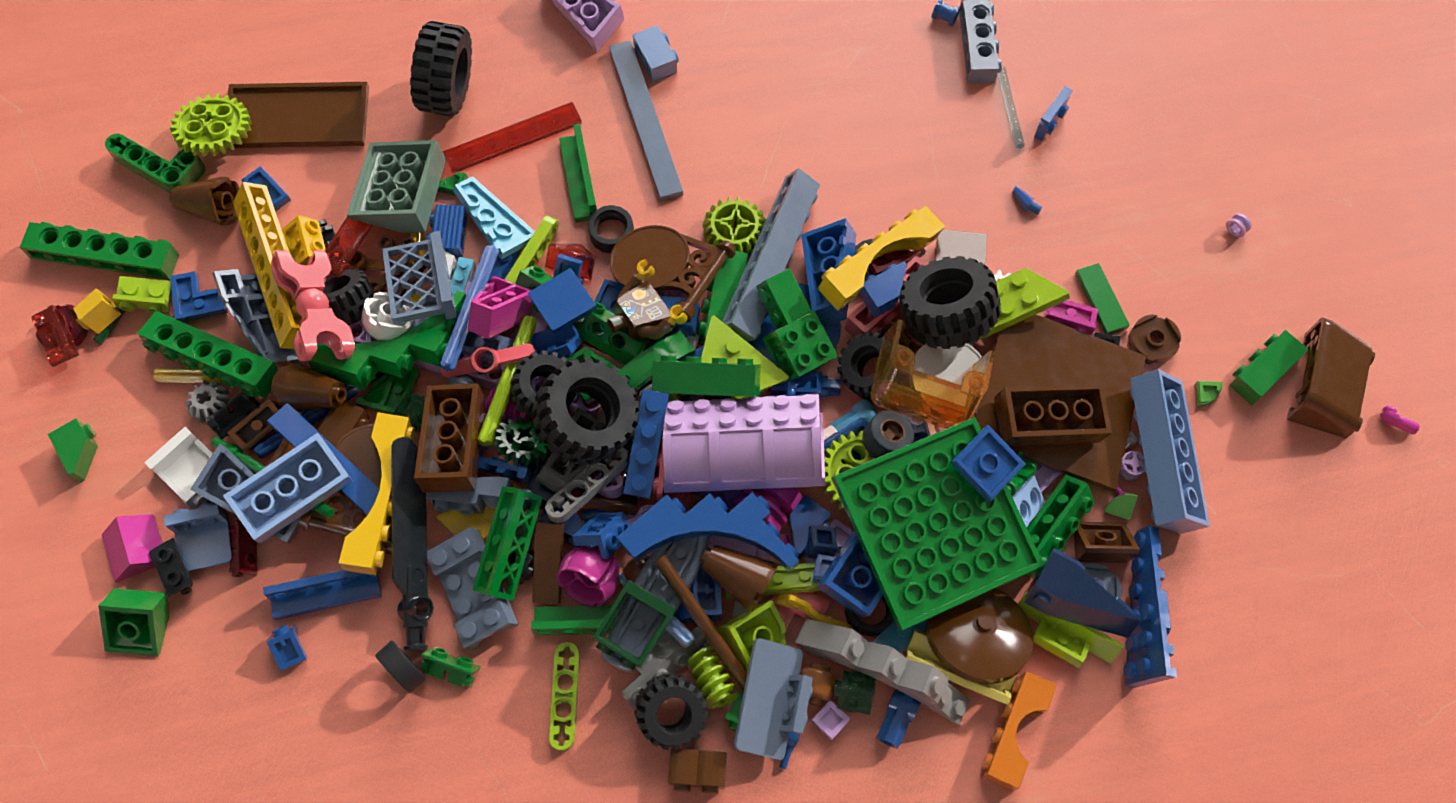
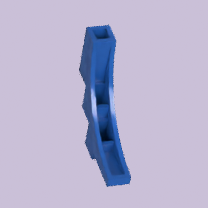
(745, 523)

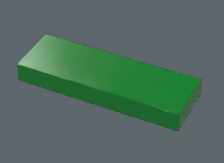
(1103, 298)

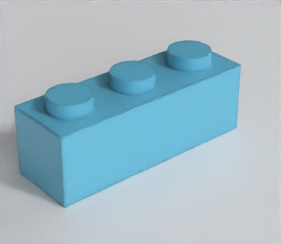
(463, 273)

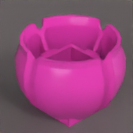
(588, 576)

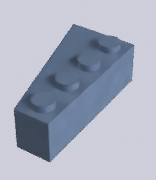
(223, 474)

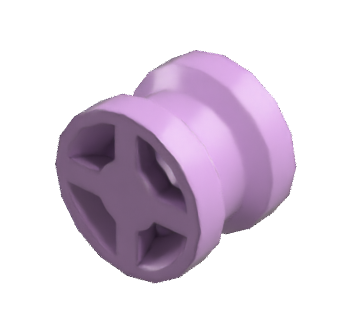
(1135, 461)

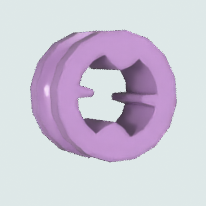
(1238, 225)

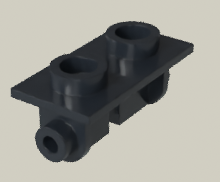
(223, 421)
(171, 568)

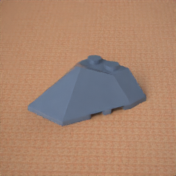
(247, 306)

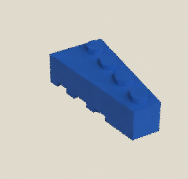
(822, 250)

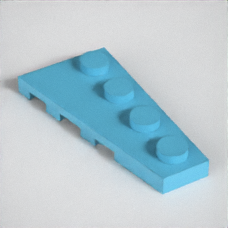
(493, 218)

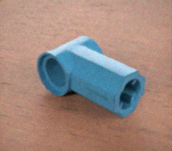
(861, 409)

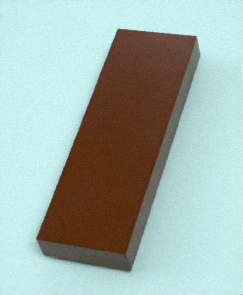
(547, 561)

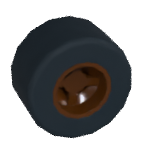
(887, 433)

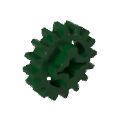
(520, 442)

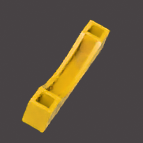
(847, 280)
(364, 545)

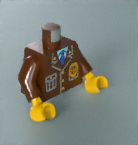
(642, 310)

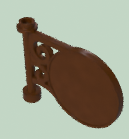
(670, 257)
(362, 453)

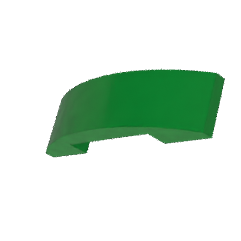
(641, 366)

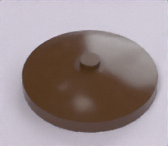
(982, 638)

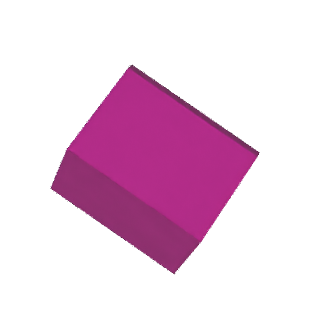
(129, 543)

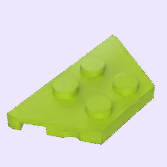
(1024, 296)
(725, 343)

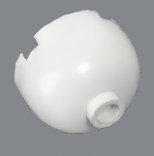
(378, 320)

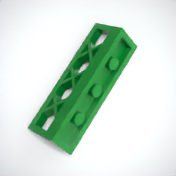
(578, 175)
(502, 542)
(568, 620)

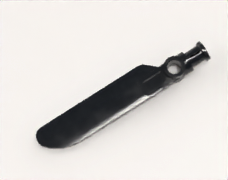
(409, 544)

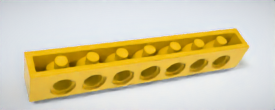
(262, 238)

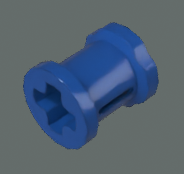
(945, 12)

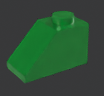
(75, 447)

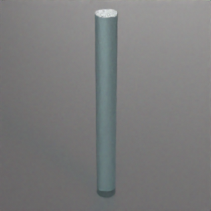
(1011, 109)

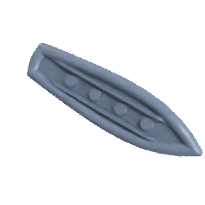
(636, 621)

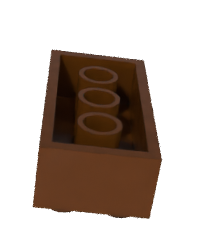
(1052, 414)
(449, 438)

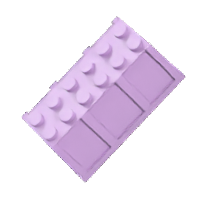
(743, 444)

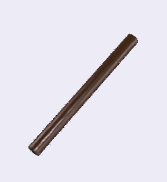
(702, 620)

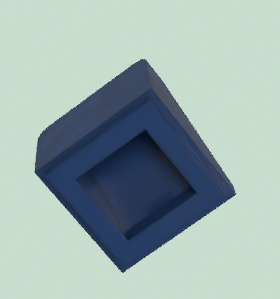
(821, 541)

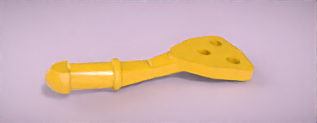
(796, 603)

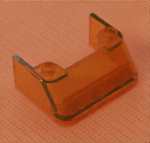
(922, 395)

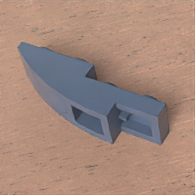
(471, 502)

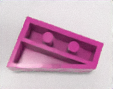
(498, 308)

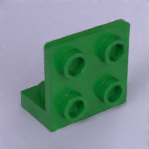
(800, 346)

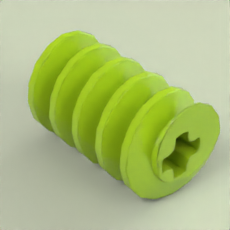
(710, 678)

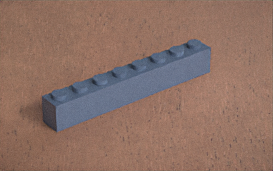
(771, 252)

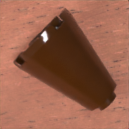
(207, 199)
(306, 388)
(739, 573)

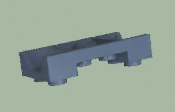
(457, 565)

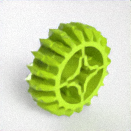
(716, 223)

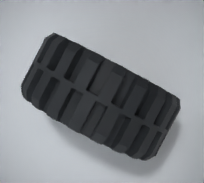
(441, 68)
(955, 322)
(607, 389)

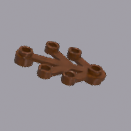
(376, 264)

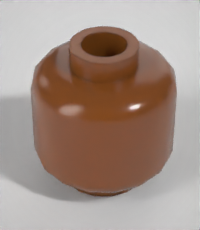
(822, 683)

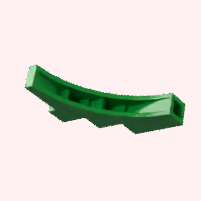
(392, 356)

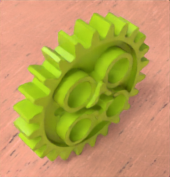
(210, 125)
(839, 452)

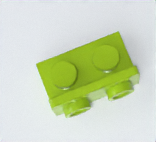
(143, 294)

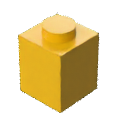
(96, 311)

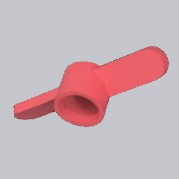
(501, 357)

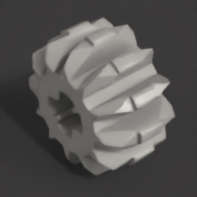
(207, 400)

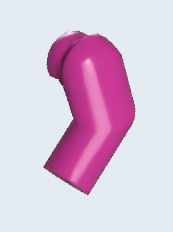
(1390, 416)

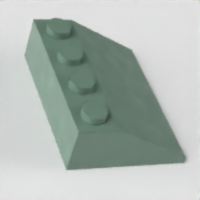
(398, 185)

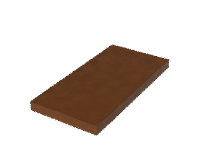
(303, 113)

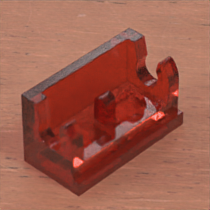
(55, 336)

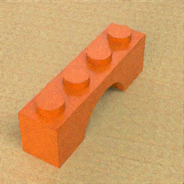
(1006, 763)

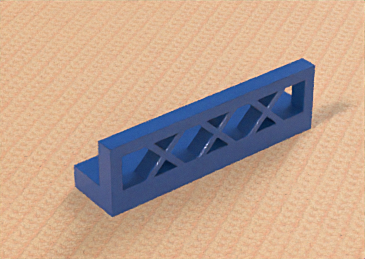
(321, 593)

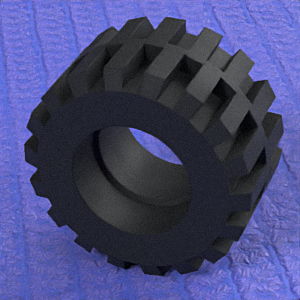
(348, 294)
(853, 362)
(531, 367)
(686, 727)

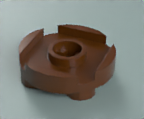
(1155, 352)

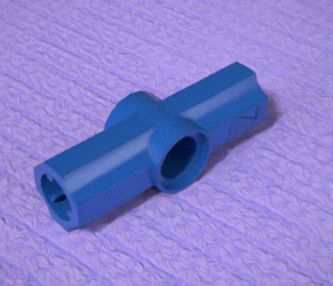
(900, 713)

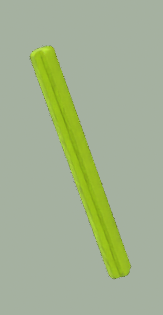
(502, 392)

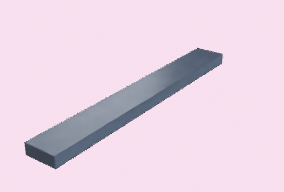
(646, 121)

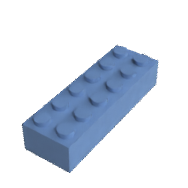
(1169, 452)

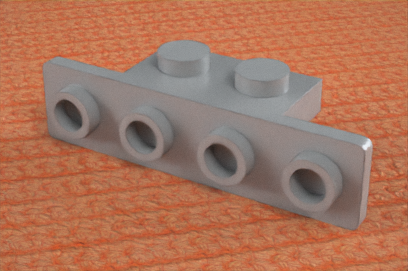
(665, 659)

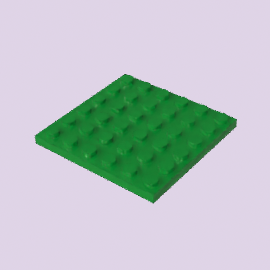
(931, 529)

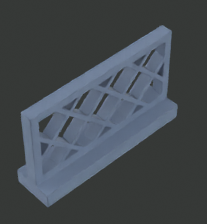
(440, 280)

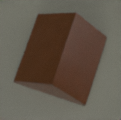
(1104, 543)

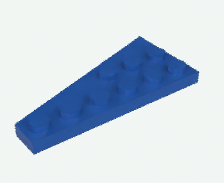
(1148, 644)

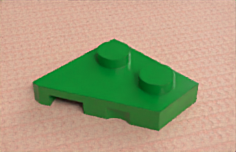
(389, 392)

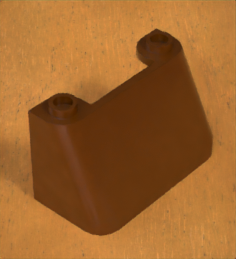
(1333, 380)

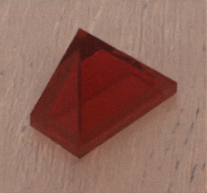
(575, 251)

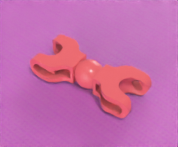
(318, 320)

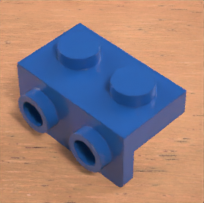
(563, 342)

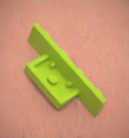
(1070, 639)

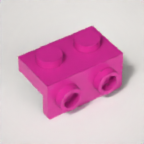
(1074, 315)

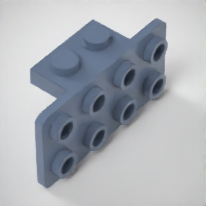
(772, 700)

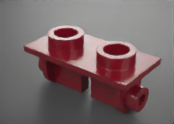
(245, 558)

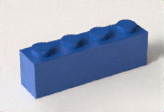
(645, 444)

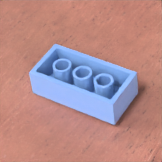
(287, 488)

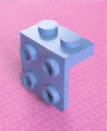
(201, 536)

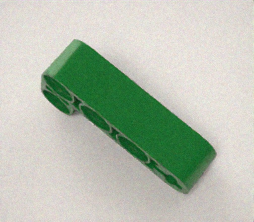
(181, 170)

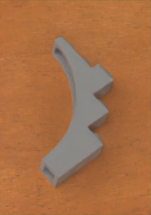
(885, 664)

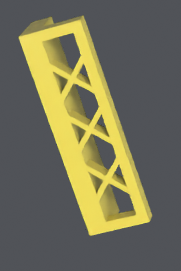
(920, 651)

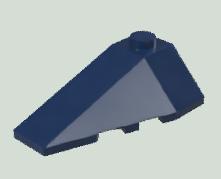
(1071, 594)

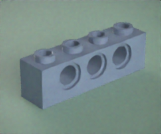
(979, 40)

